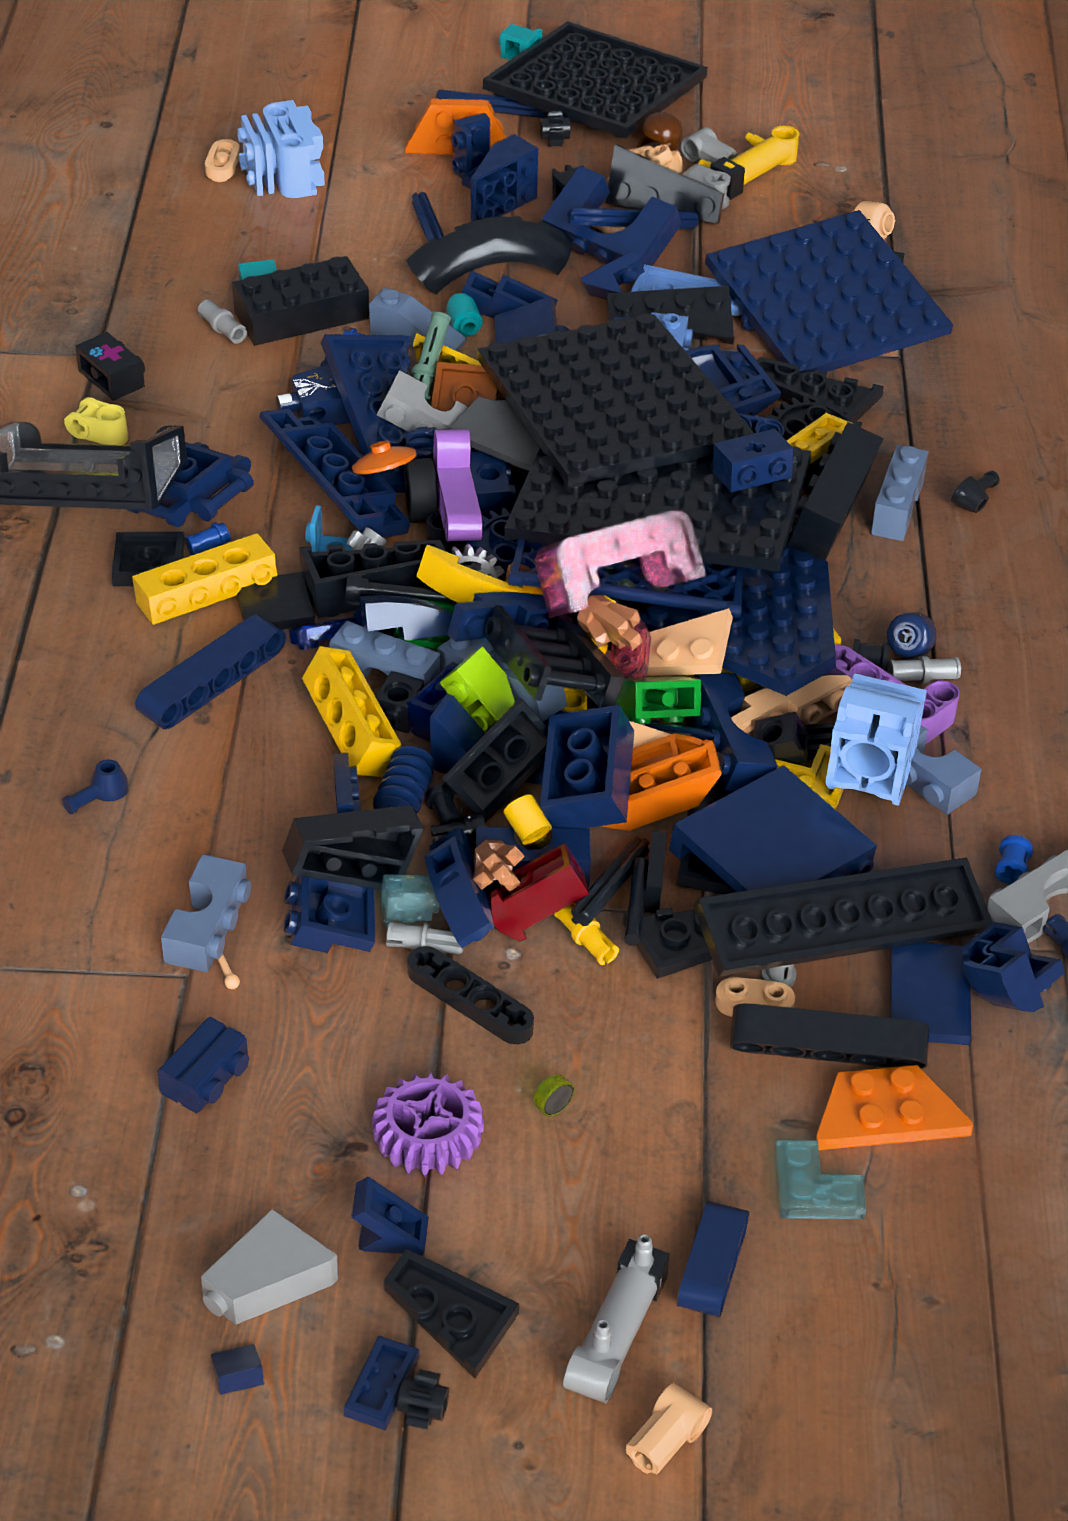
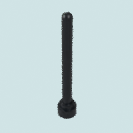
(360, 587)

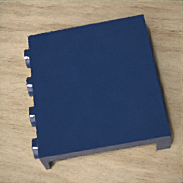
(773, 836)

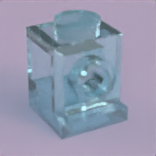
(407, 899)

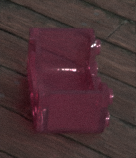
(661, 541)

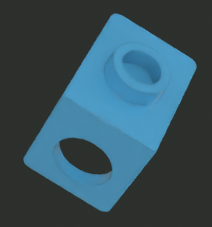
(315, 536)

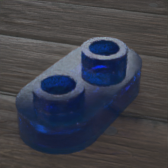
(310, 635)

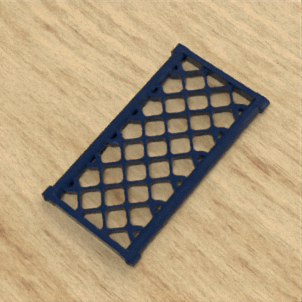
(643, 591)

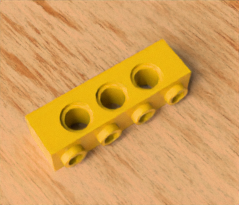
(203, 578)
(351, 711)

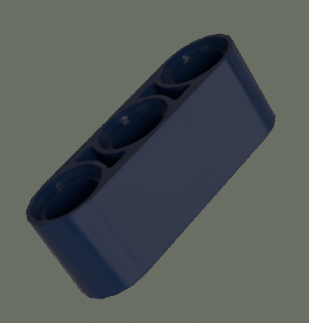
(713, 1258)

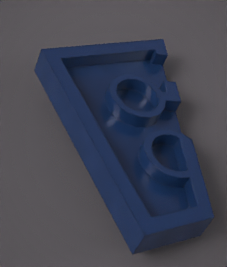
(345, 785)

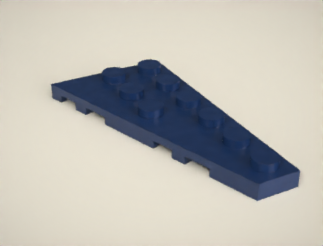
(363, 374)

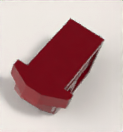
(545, 888)

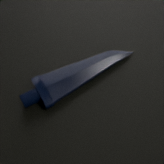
(679, 729)

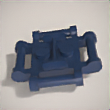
(198, 480)

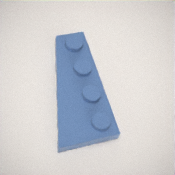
(663, 279)

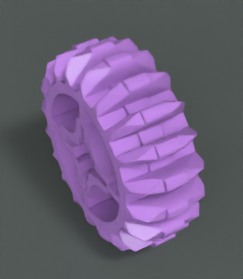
(437, 1119)

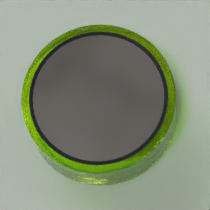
(553, 1095)

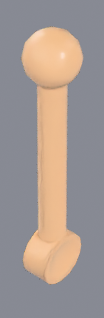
(231, 980)

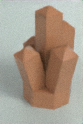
(610, 622)
(495, 862)

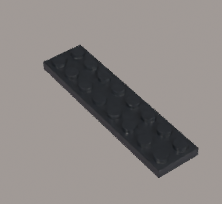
(841, 916)

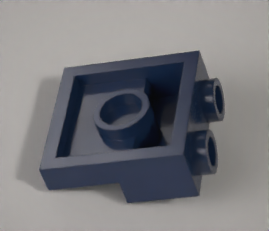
(329, 915)

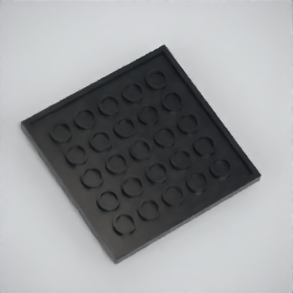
(595, 79)

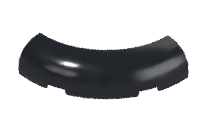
(489, 243)

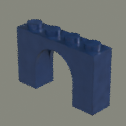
(646, 235)

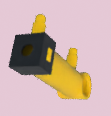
(762, 157)

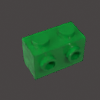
(660, 698)

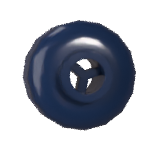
(922, 633)

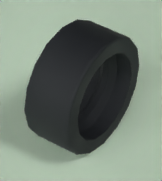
(420, 489)

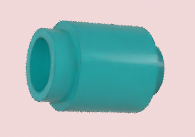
(464, 314)

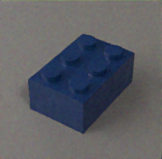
(587, 768)

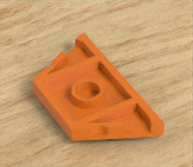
(436, 126)
(888, 1109)

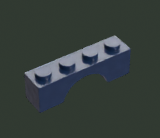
(739, 754)

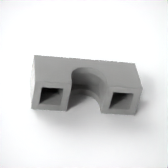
(408, 408)

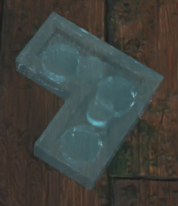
(813, 1195)

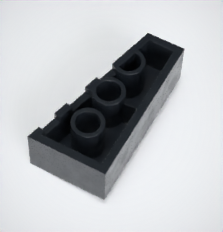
(328, 571)

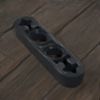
(474, 991)

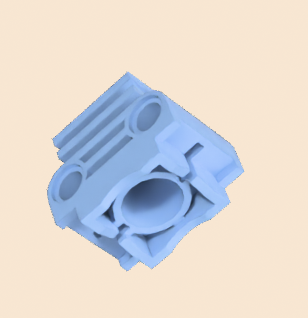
(282, 150)
(875, 737)

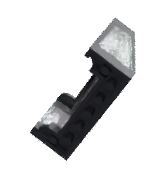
(88, 473)

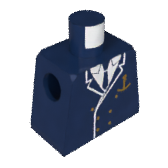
(315, 395)

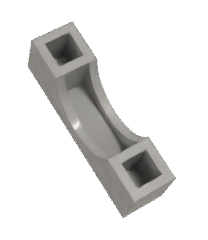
(1025, 899)

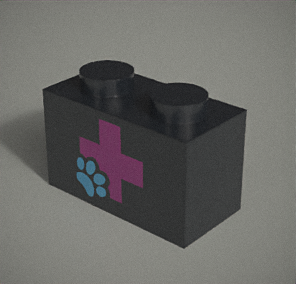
(110, 366)

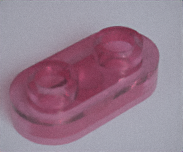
(637, 658)

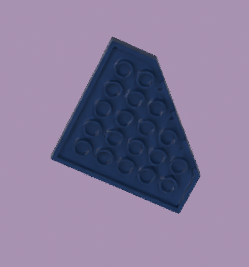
(784, 623)

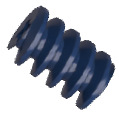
(405, 779)

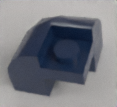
(1005, 971)

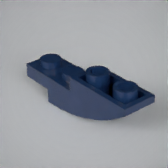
(524, 608)
(459, 897)

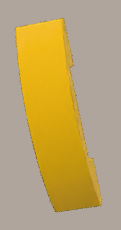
(457, 582)

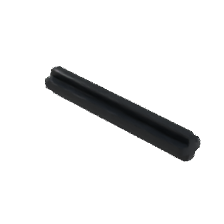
(609, 882)

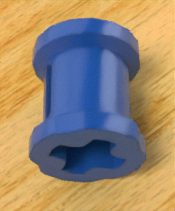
(1014, 853)

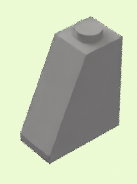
(267, 1270)

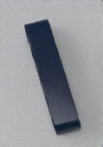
(210, 671)

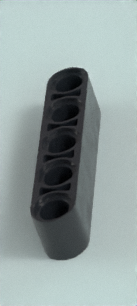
(829, 1036)

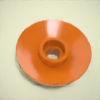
(383, 458)

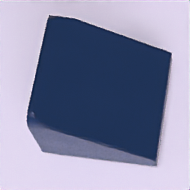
(237, 1369)

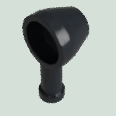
(971, 492)

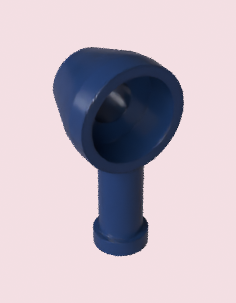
(107, 784)

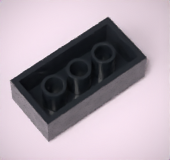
(300, 300)
(834, 490)

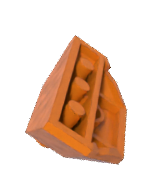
(669, 778)

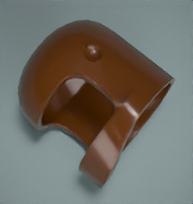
(663, 129)

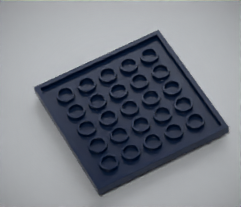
(828, 294)

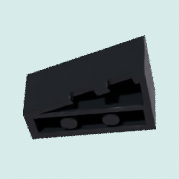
(353, 845)

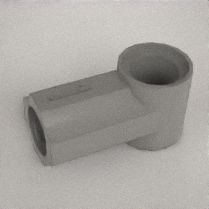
(705, 145)

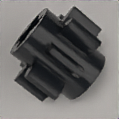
(555, 128)
(423, 1399)

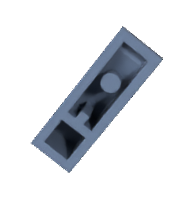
(405, 316)

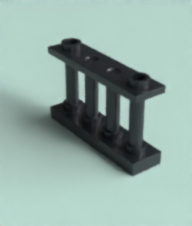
(554, 657)

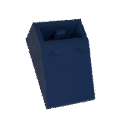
(504, 178)

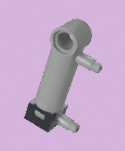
(638, 1281)

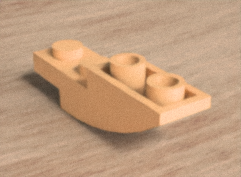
(810, 702)

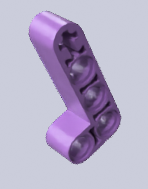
(455, 486)
(940, 698)

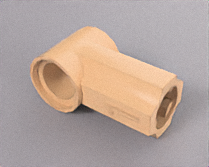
(674, 1420)

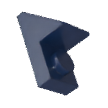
(613, 274)
(387, 1220)

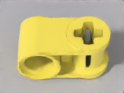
(98, 422)

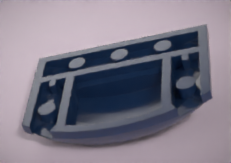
(737, 377)

